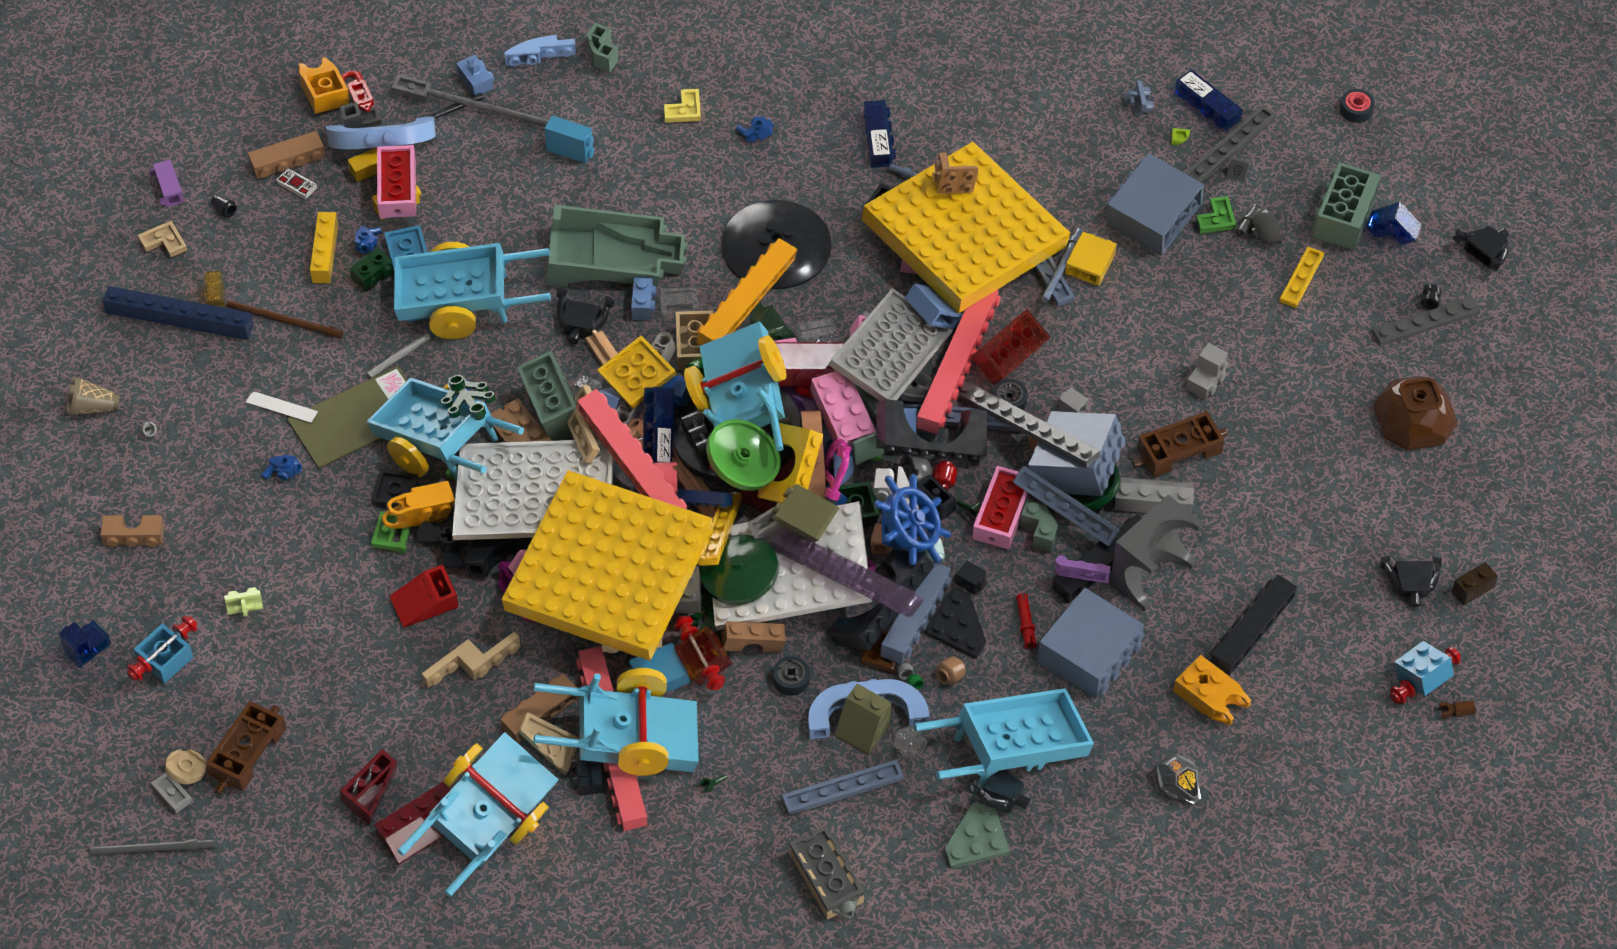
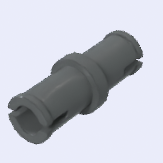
(1247, 219)

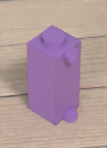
(168, 183)

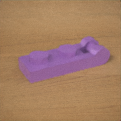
(1082, 570)

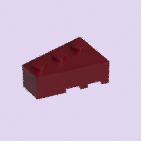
(369, 786)

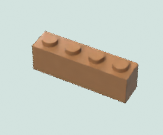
(286, 155)
(541, 705)

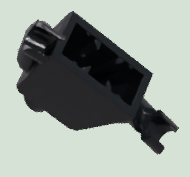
(1486, 245)
(580, 318)
(1412, 578)
(1001, 792)

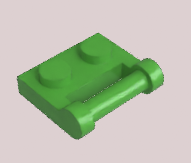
(384, 536)

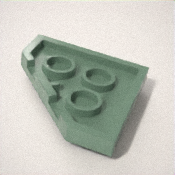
(977, 838)

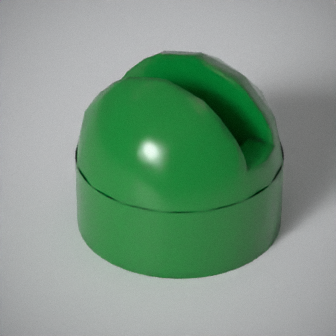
(915, 679)

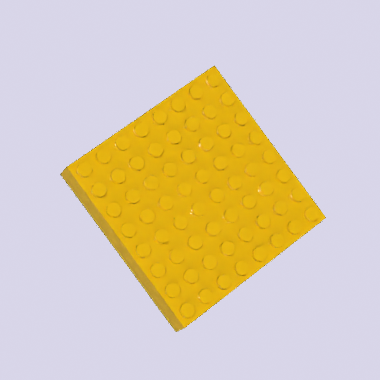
(966, 240)
(608, 565)

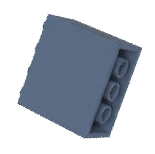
(1154, 203)
(1071, 477)
(1091, 643)

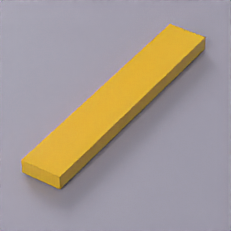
(722, 526)

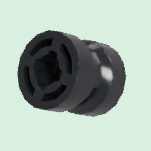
(1431, 296)

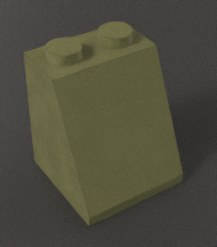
(804, 513)
(863, 719)

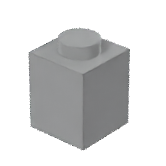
(1072, 401)

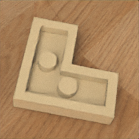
(163, 235)

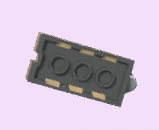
(827, 873)

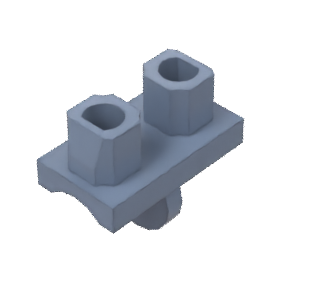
(1137, 98)

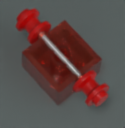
(701, 654)

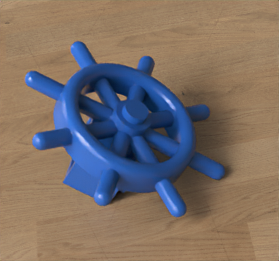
(905, 521)

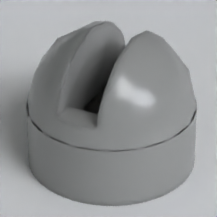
(149, 433)
(905, 670)

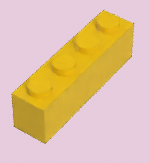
(324, 247)

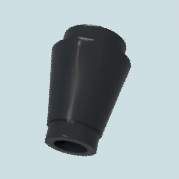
(224, 205)

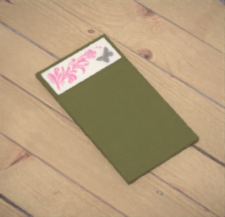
(341, 420)

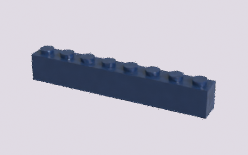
(178, 312)

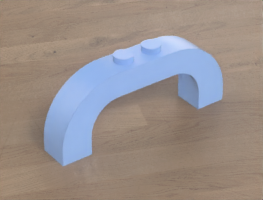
(382, 136)
(892, 690)

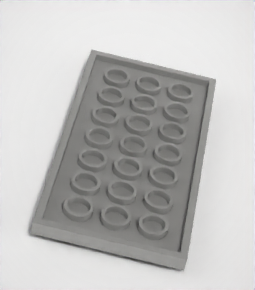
(889, 348)

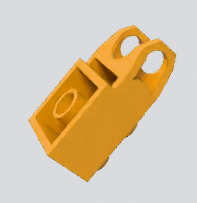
(323, 86)
(421, 504)
(1210, 690)

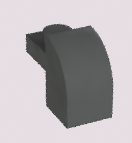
(359, 119)

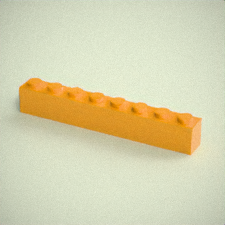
(748, 292)

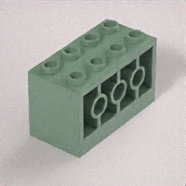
(1345, 205)
(549, 394)

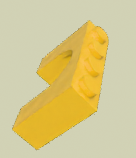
(365, 166)
(806, 448)

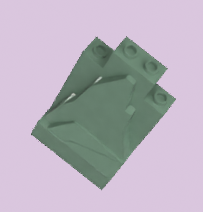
(611, 247)

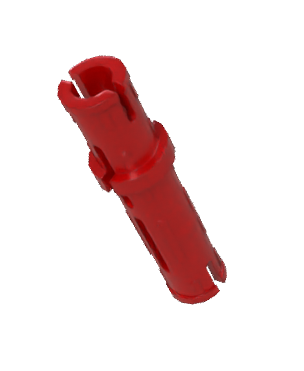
(1027, 627)

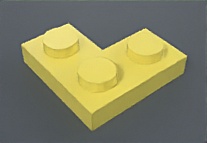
(684, 112)

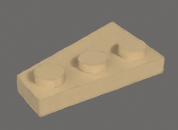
(557, 755)

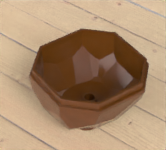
(1415, 421)

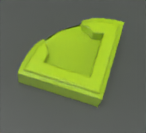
(1179, 135)

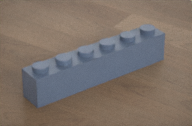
(906, 630)

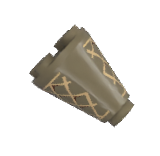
(90, 398)

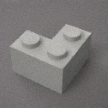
(1208, 372)

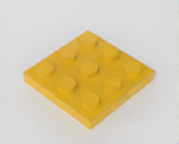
(635, 369)

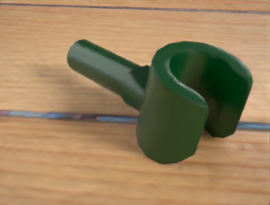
(974, 510)
(712, 782)

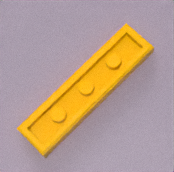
(1301, 277)

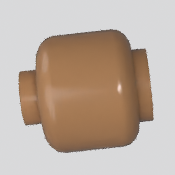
(950, 670)

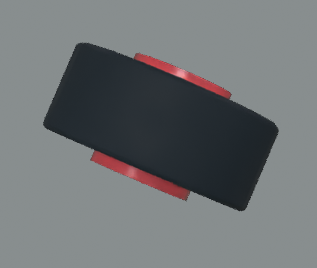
(1357, 105)

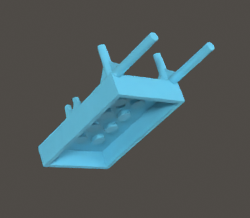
(1017, 732)

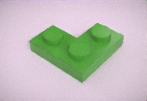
(1220, 218)

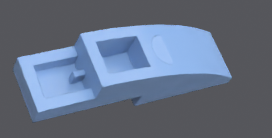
(533, 50)

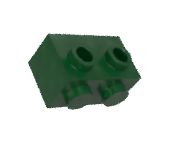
(371, 269)

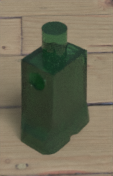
(771, 321)

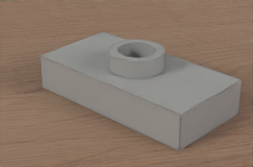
(171, 792)

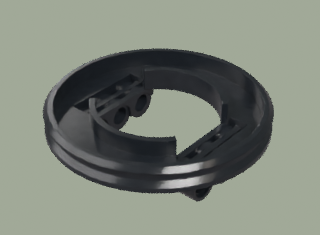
(692, 435)

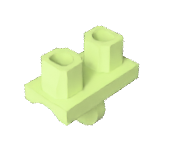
(243, 602)

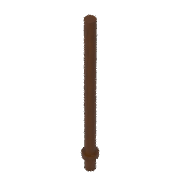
(329, 331)

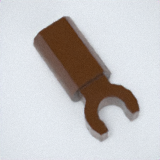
(1457, 708)

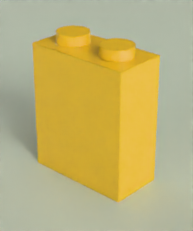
(1090, 258)

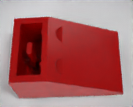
(425, 597)

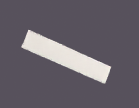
(282, 406)

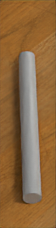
(397, 356)

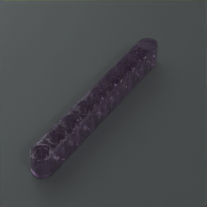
(846, 572)

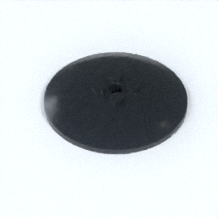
(752, 232)

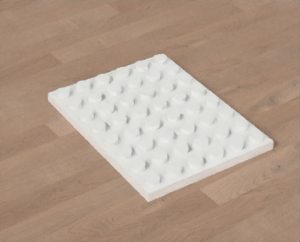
(517, 485)
(798, 587)

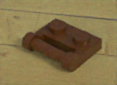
(873, 659)

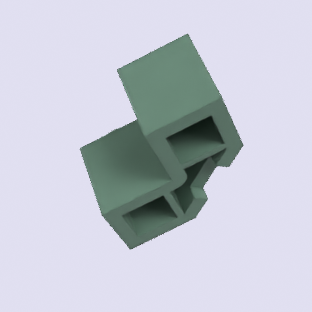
(600, 48)
(1039, 519)

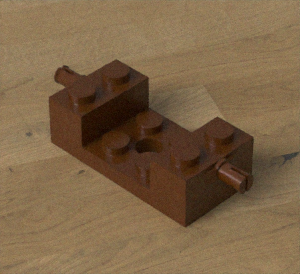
(1161, 448)
(233, 762)

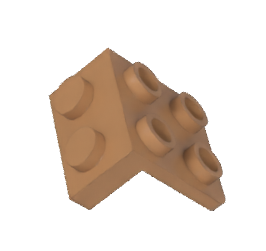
(953, 178)

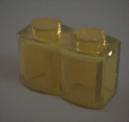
(214, 289)

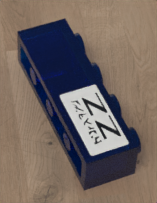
(1208, 100)
(878, 133)
(658, 423)

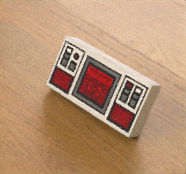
(296, 183)

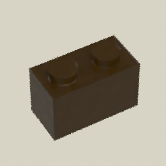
(1474, 583)

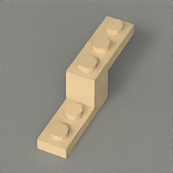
(582, 432)
(471, 660)

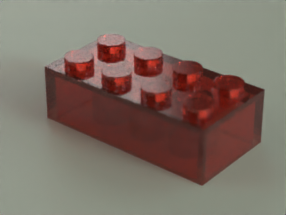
(1010, 346)

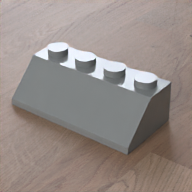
(1145, 494)

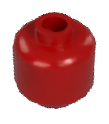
(945, 474)

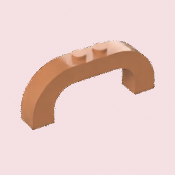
(812, 421)

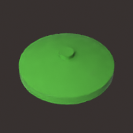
(743, 454)

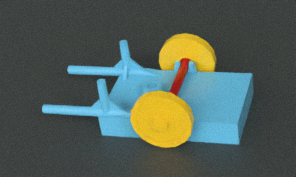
(455, 282)
(740, 379)
(419, 423)
(633, 724)
(504, 784)

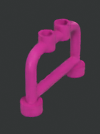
(843, 450)

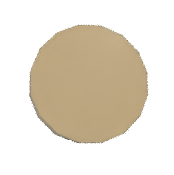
(185, 766)

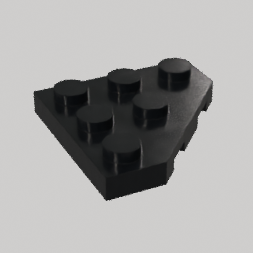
(958, 624)

